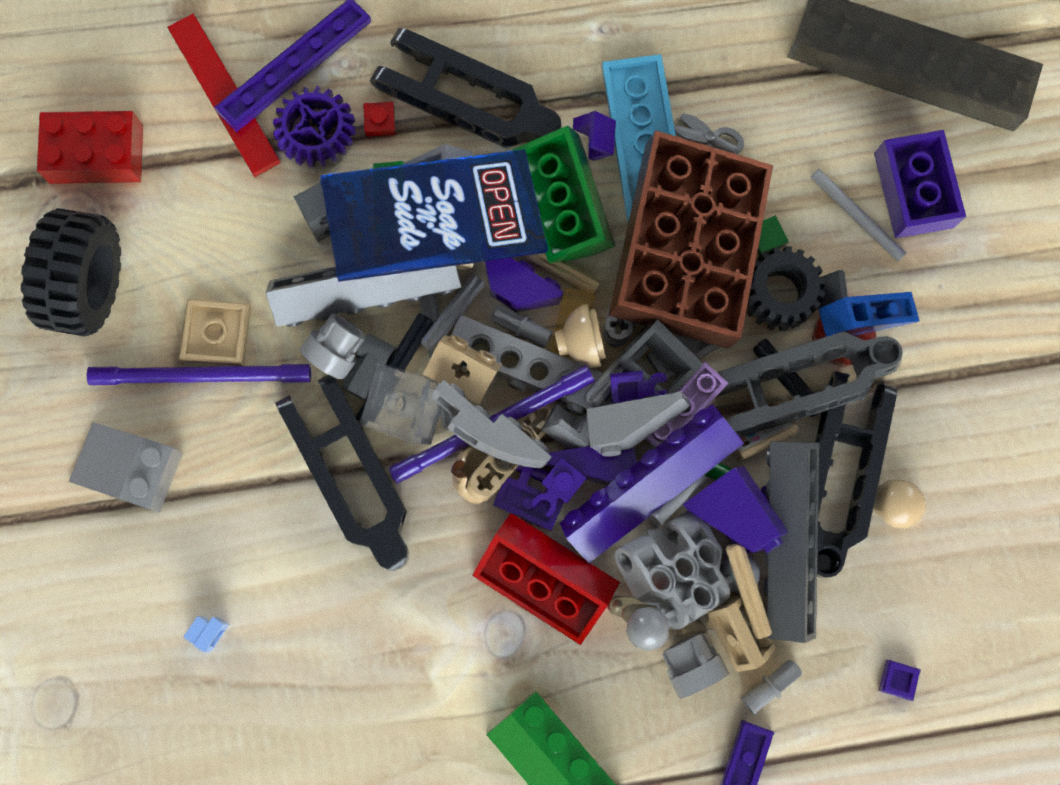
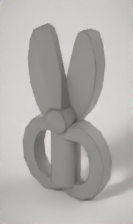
(702, 134)

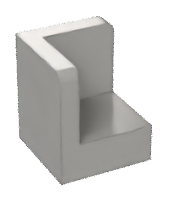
(566, 428)

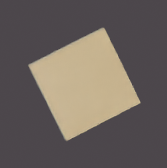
(215, 332)

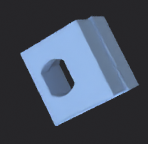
(206, 632)

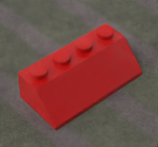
(546, 578)

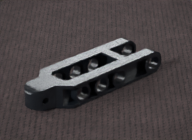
(530, 123)
(873, 441)
(383, 538)

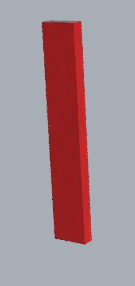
(217, 86)

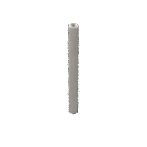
(858, 215)

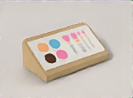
(761, 440)

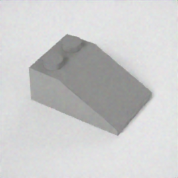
(126, 466)

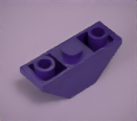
(519, 287)

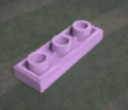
(700, 391)

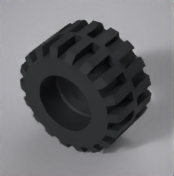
(801, 273)

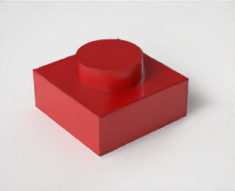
(379, 118)

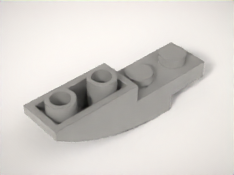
(499, 439)

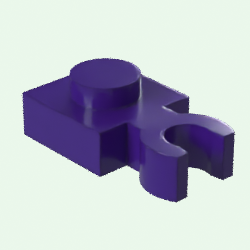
(631, 386)
(561, 483)

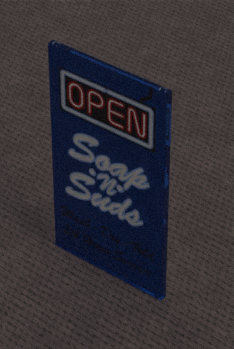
(432, 215)

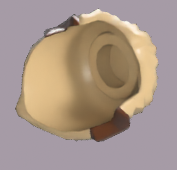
(465, 466)

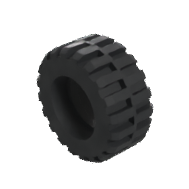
(71, 272)

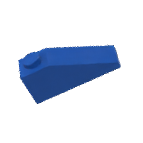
(868, 313)

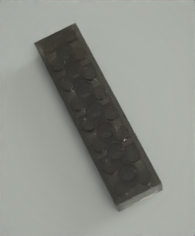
(916, 61)

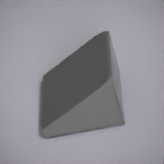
(834, 288)

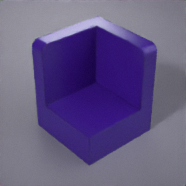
(600, 132)

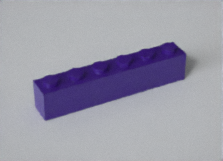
(650, 483)

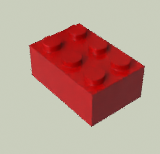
(90, 147)

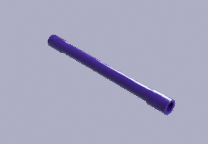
(115, 375)
(565, 386)

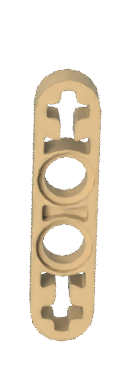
(494, 484)

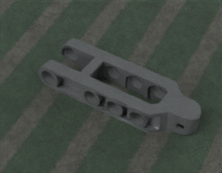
(869, 359)

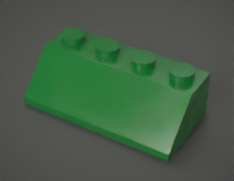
(567, 197)
(544, 747)

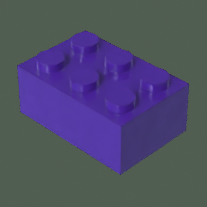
(919, 184)

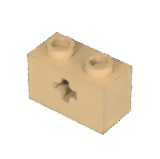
(446, 365)

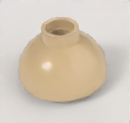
(582, 337)

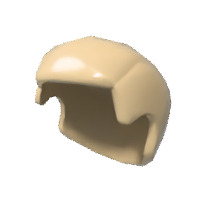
(900, 503)

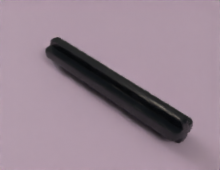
(407, 347)

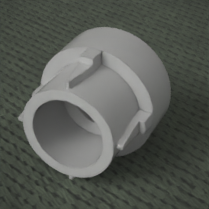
(333, 346)
(693, 665)

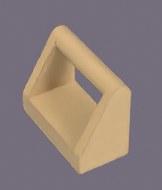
(737, 637)

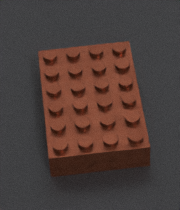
(692, 240)

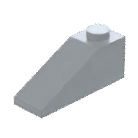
(628, 423)

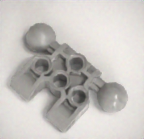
(698, 578)

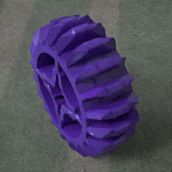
(333, 112)

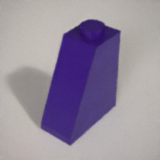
(739, 511)

